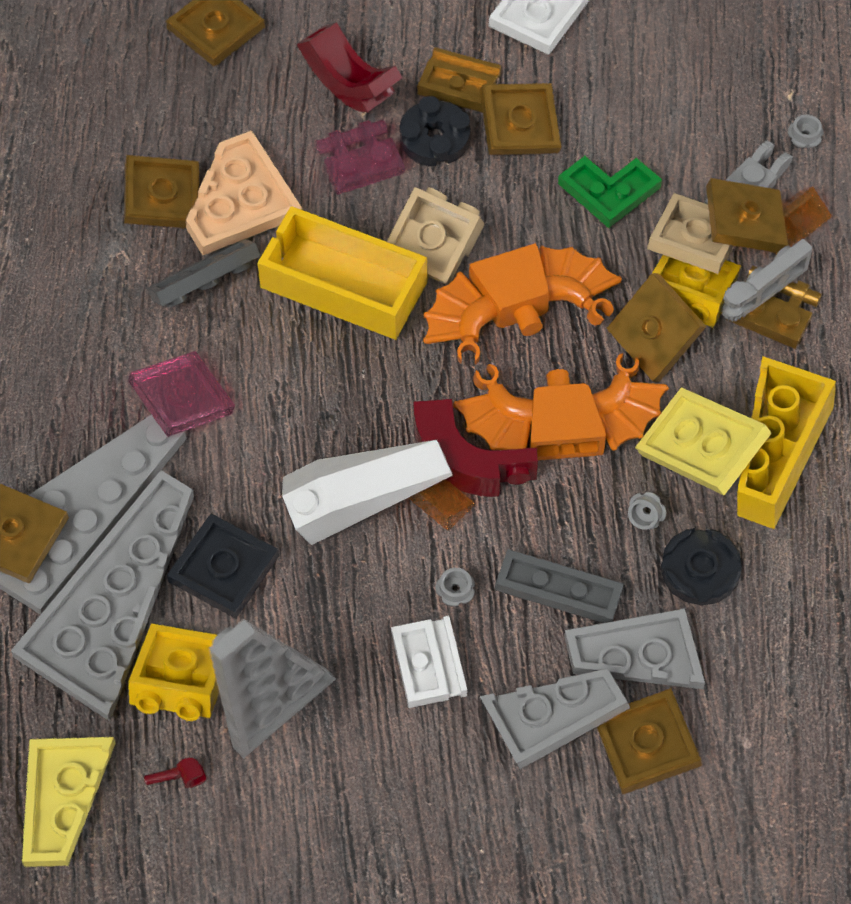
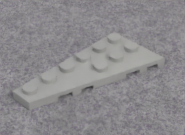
(95, 497)
(99, 616)
(261, 683)

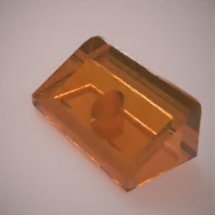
(804, 215)
(443, 503)

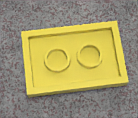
(703, 440)

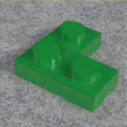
(608, 196)

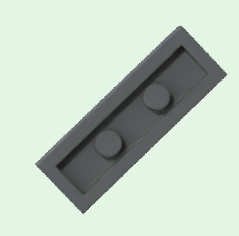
(204, 273)
(559, 586)

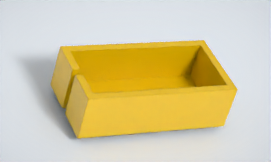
(343, 272)

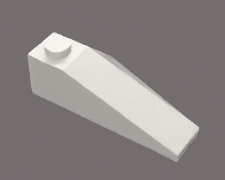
(355, 486)

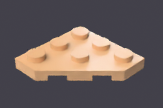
(238, 196)

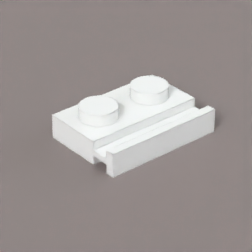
(428, 661)

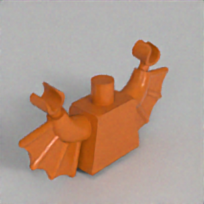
(517, 290)
(562, 415)

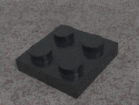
(223, 565)

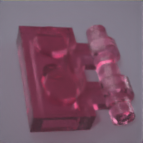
(362, 165)

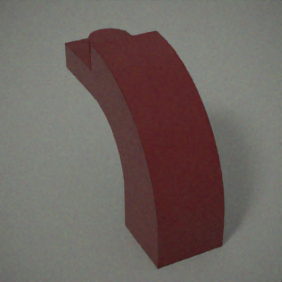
(344, 71)
(473, 468)

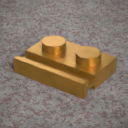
(457, 78)

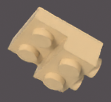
(437, 231)
(687, 235)

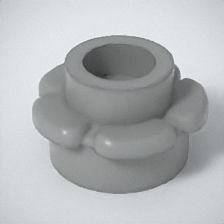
(808, 125)
(642, 519)
(456, 577)

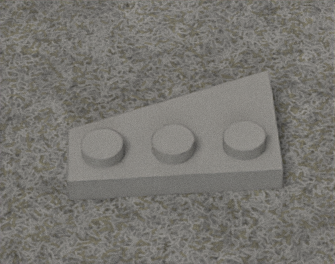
(639, 649)
(554, 714)

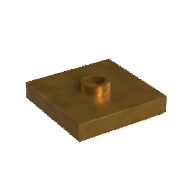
(215, 27)
(520, 119)
(159, 190)
(746, 215)
(656, 327)
(26, 532)
(649, 742)

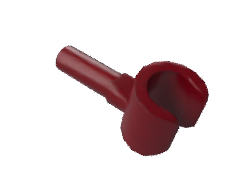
(187, 769)

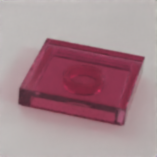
(181, 393)

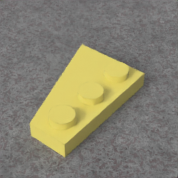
(59, 795)

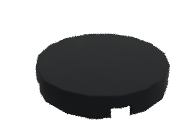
(701, 566)

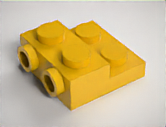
(699, 287)
(175, 673)

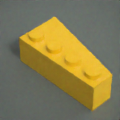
(795, 411)

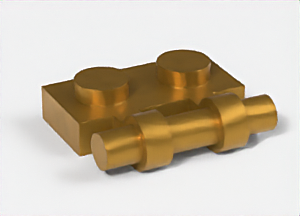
(782, 319)

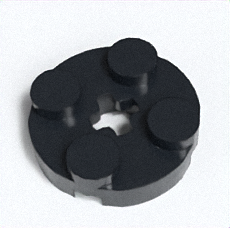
(430, 115)

